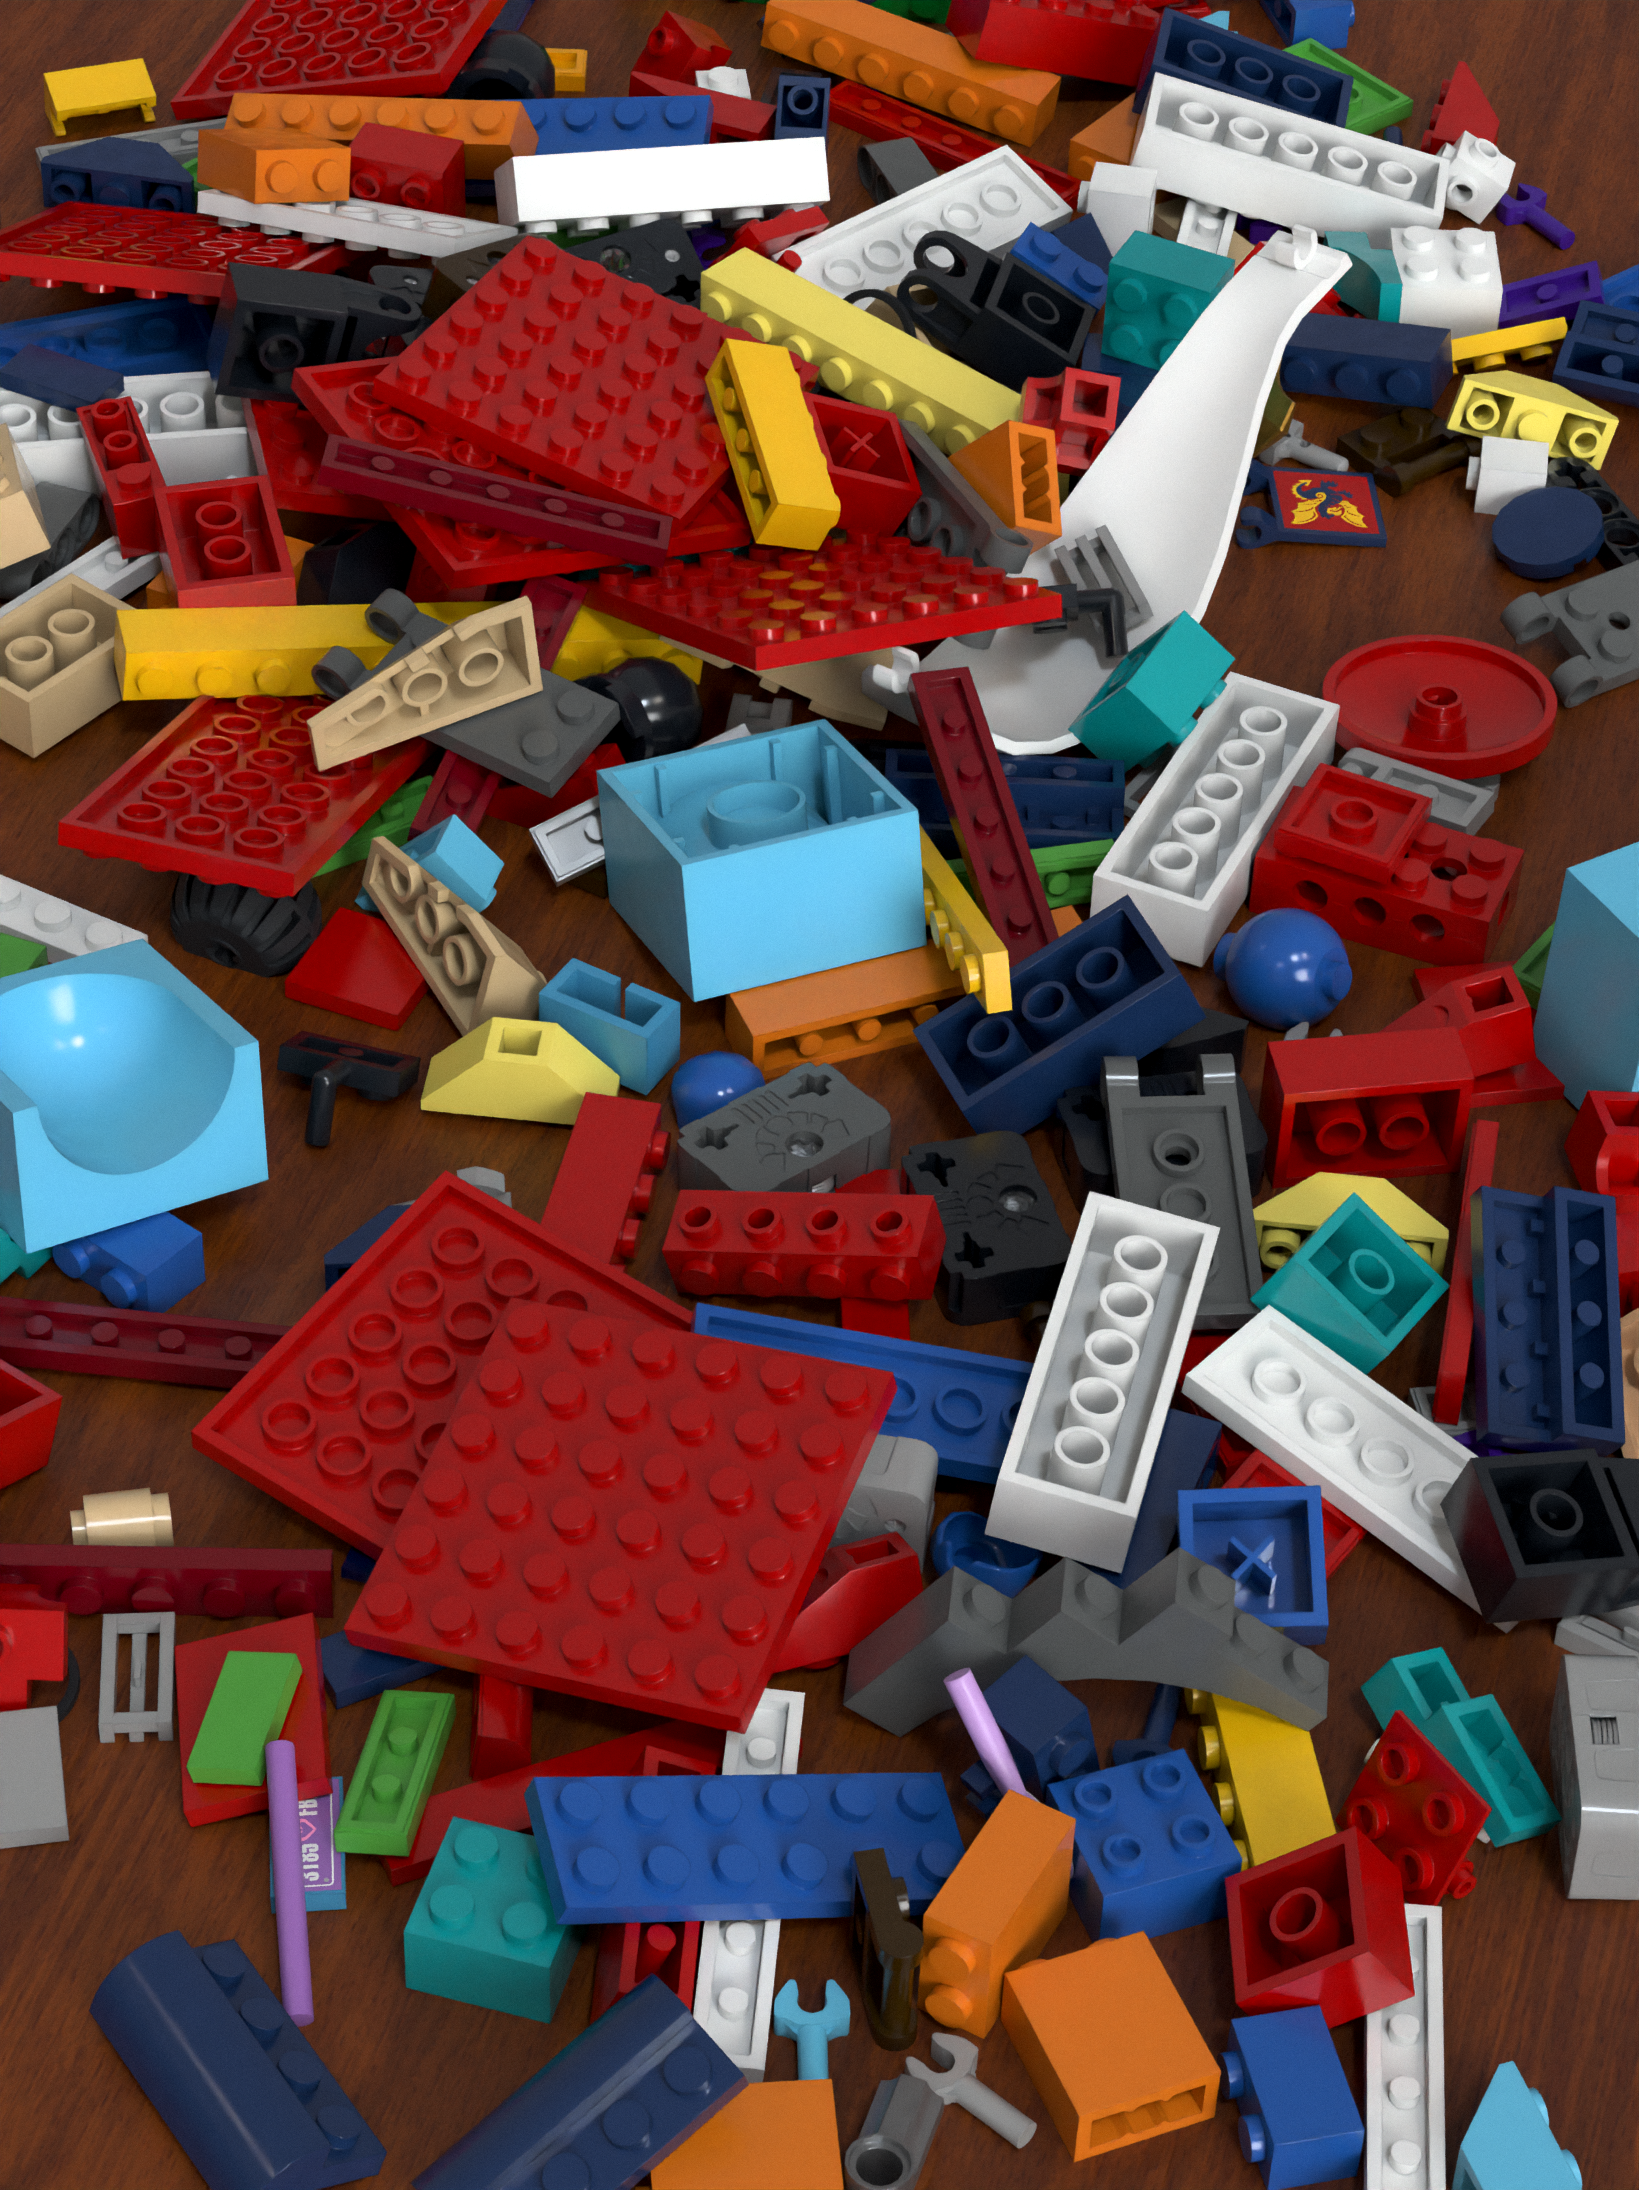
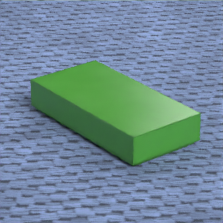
(244, 1717)

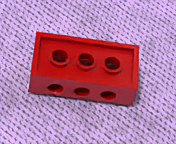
(1437, 907)

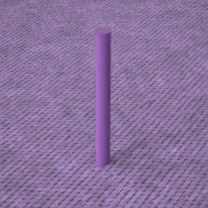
(289, 1882)

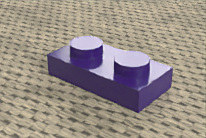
(1550, 295)

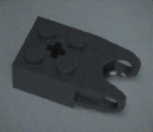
(997, 312)
(292, 320)
(1547, 1533)

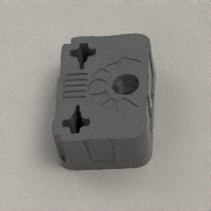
(787, 1137)

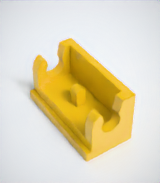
(98, 91)

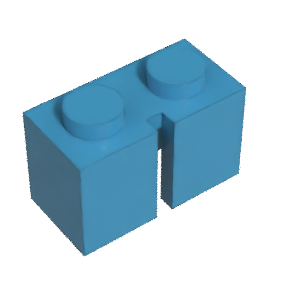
(589, 1009)

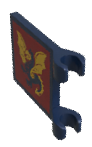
(1312, 508)

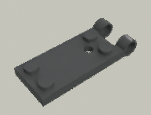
(957, 519)
(1581, 622)
(526, 740)
(1207, 1190)

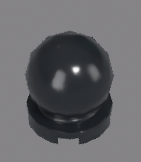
(505, 67)
(656, 707)

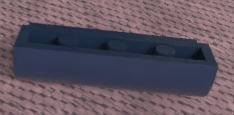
(1601, 354)
(1054, 797)
(1547, 1320)
(231, 2070)
(600, 2106)

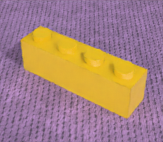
(772, 445)
(1264, 1777)

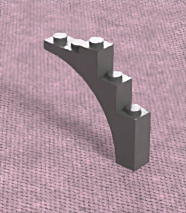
(1163, 1628)

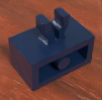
(1044, 1732)

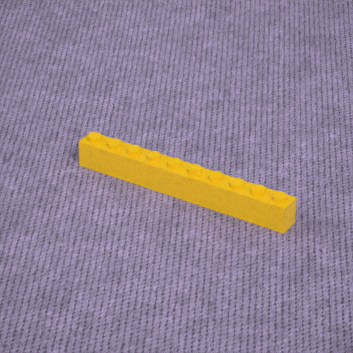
(275, 647)

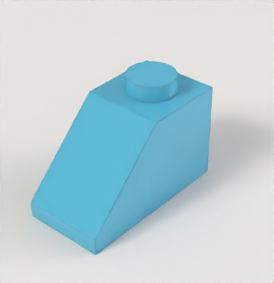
(456, 860)

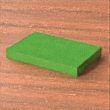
(1372, 101)

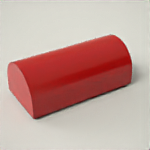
(500, 1727)

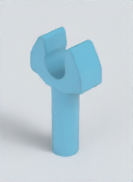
(812, 2029)

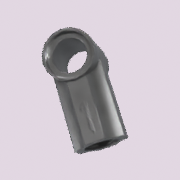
(894, 2136)

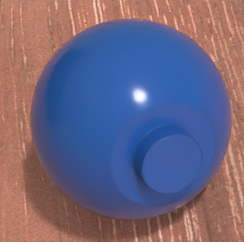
(1284, 968)

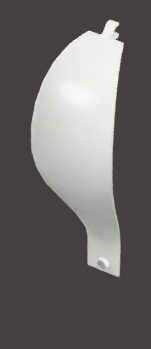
(1162, 489)

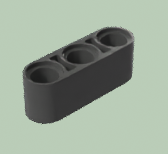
(892, 168)
(70, 524)

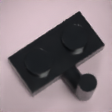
(1105, 600)
(335, 1062)

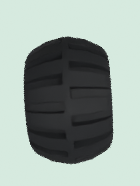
(243, 927)

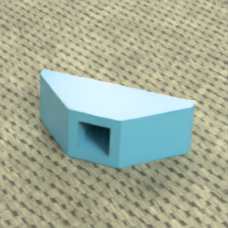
(1512, 2142)

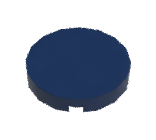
(1548, 532)

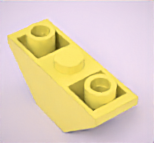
(1532, 410)
(516, 1073)
(1294, 1214)

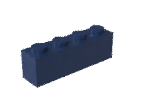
(1368, 360)
(1182, 1462)

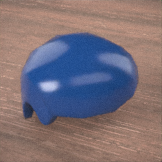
(711, 1083)
(994, 1561)

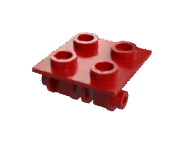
(1417, 1813)

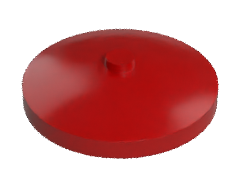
(1442, 704)

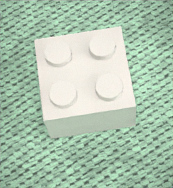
(1448, 278)

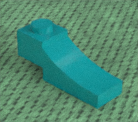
(1373, 281)
(1470, 1736)

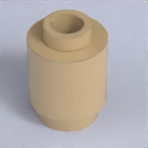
(123, 1519)

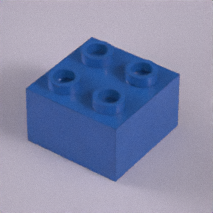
(1269, 1546)
(1145, 1848)

